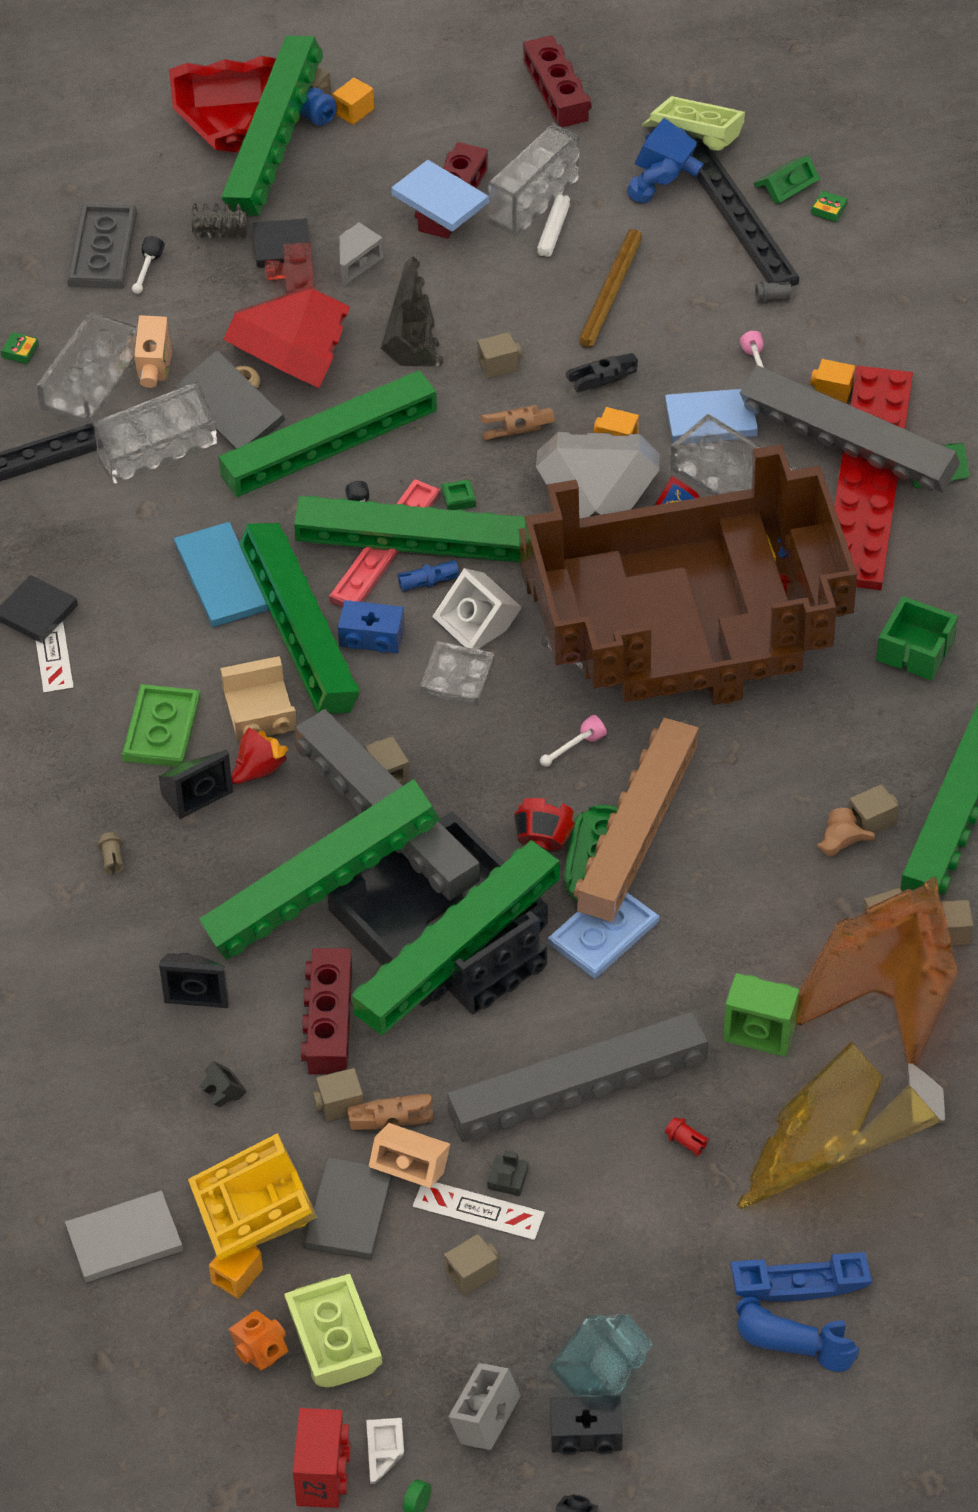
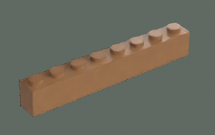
(637, 819)

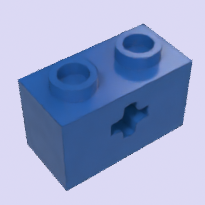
(371, 626)

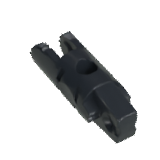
(602, 371)

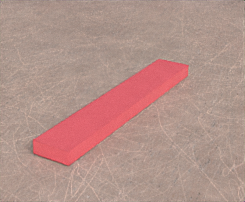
(373, 562)

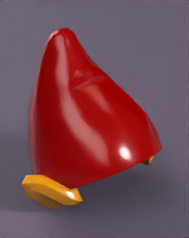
(257, 757)

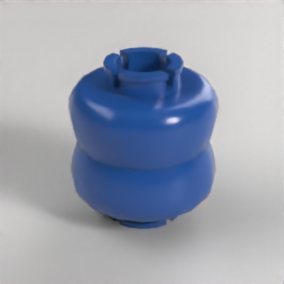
(318, 107)

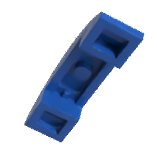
(801, 1281)

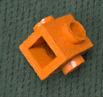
(259, 1340)

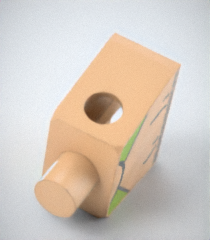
(150, 359)

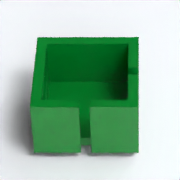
(917, 637)

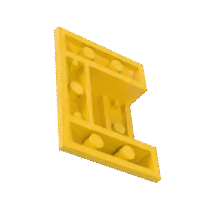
(251, 1198)

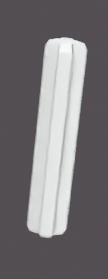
(553, 225)

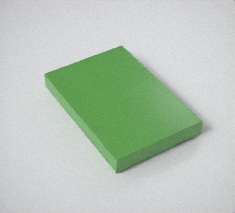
(161, 725)

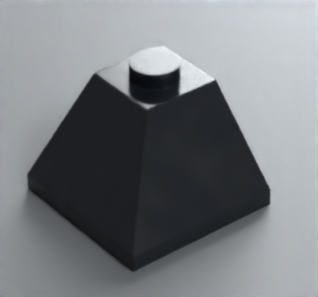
(197, 783)
(193, 981)

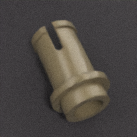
(110, 847)

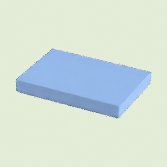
(440, 195)
(725, 405)
(598, 943)

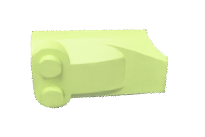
(709, 122)
(334, 1331)

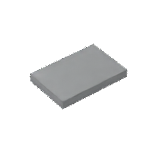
(123, 1236)

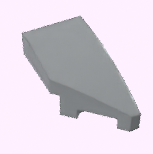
(927, 1089)

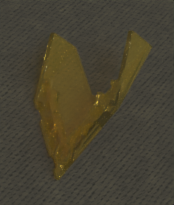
(824, 1122)

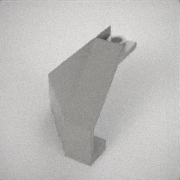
(608, 468)

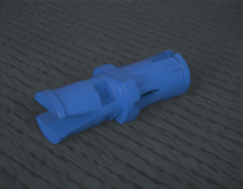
(428, 575)

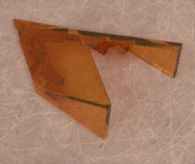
(892, 950)

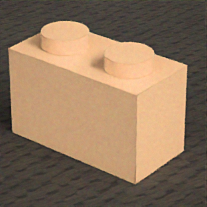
(409, 1155)

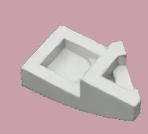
(384, 1446)

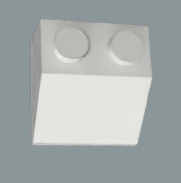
(476, 609)

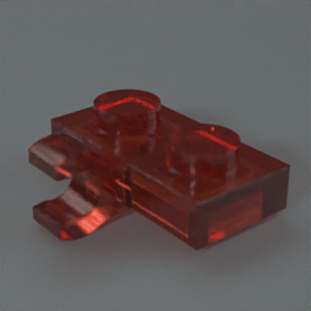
(296, 269)

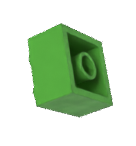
(761, 1014)

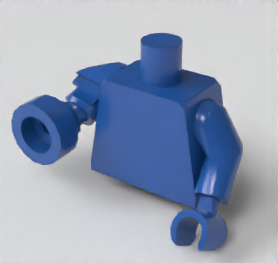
(664, 157)

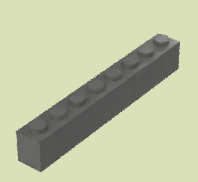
(849, 429)
(367, 782)
(577, 1076)

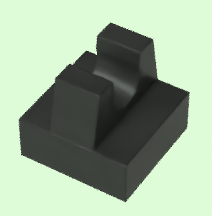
(224, 1081)
(508, 1173)

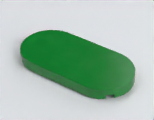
(583, 843)

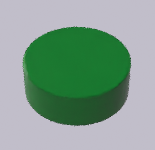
(417, 1496)

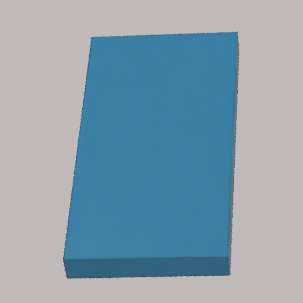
(220, 574)

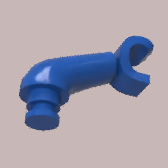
(780, 1334)

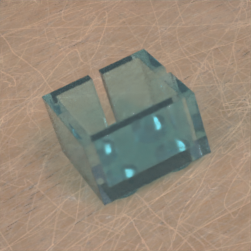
(601, 1355)

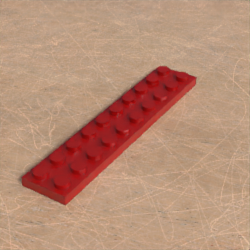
(865, 492)

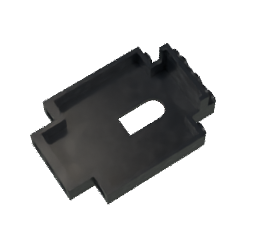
(393, 907)

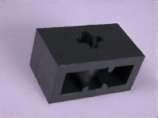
(598, 1413)

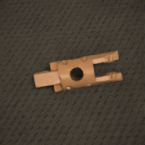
(530, 421)
(395, 1110)

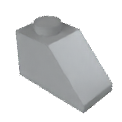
(358, 251)

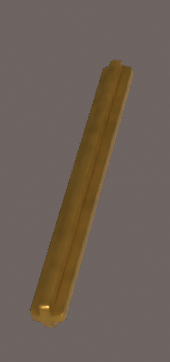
(610, 288)

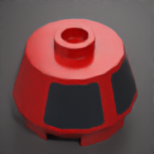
(543, 823)

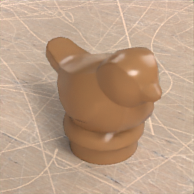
(842, 832)

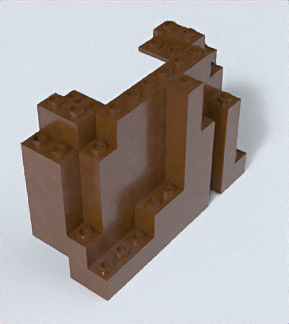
(691, 585)

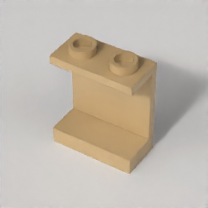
(258, 697)

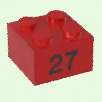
(321, 1458)

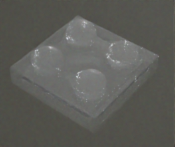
(457, 673)

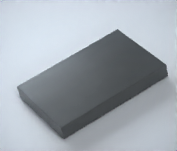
(348, 1209)

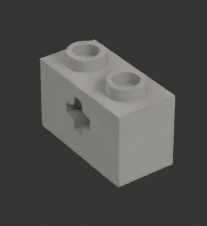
(484, 1406)

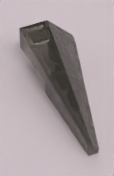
(409, 327)

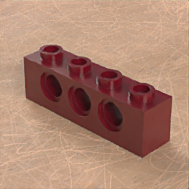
(556, 81)
(469, 165)
(334, 968)

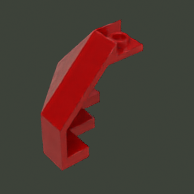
(220, 98)
(291, 332)

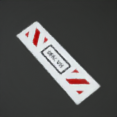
(55, 661)
(479, 1209)

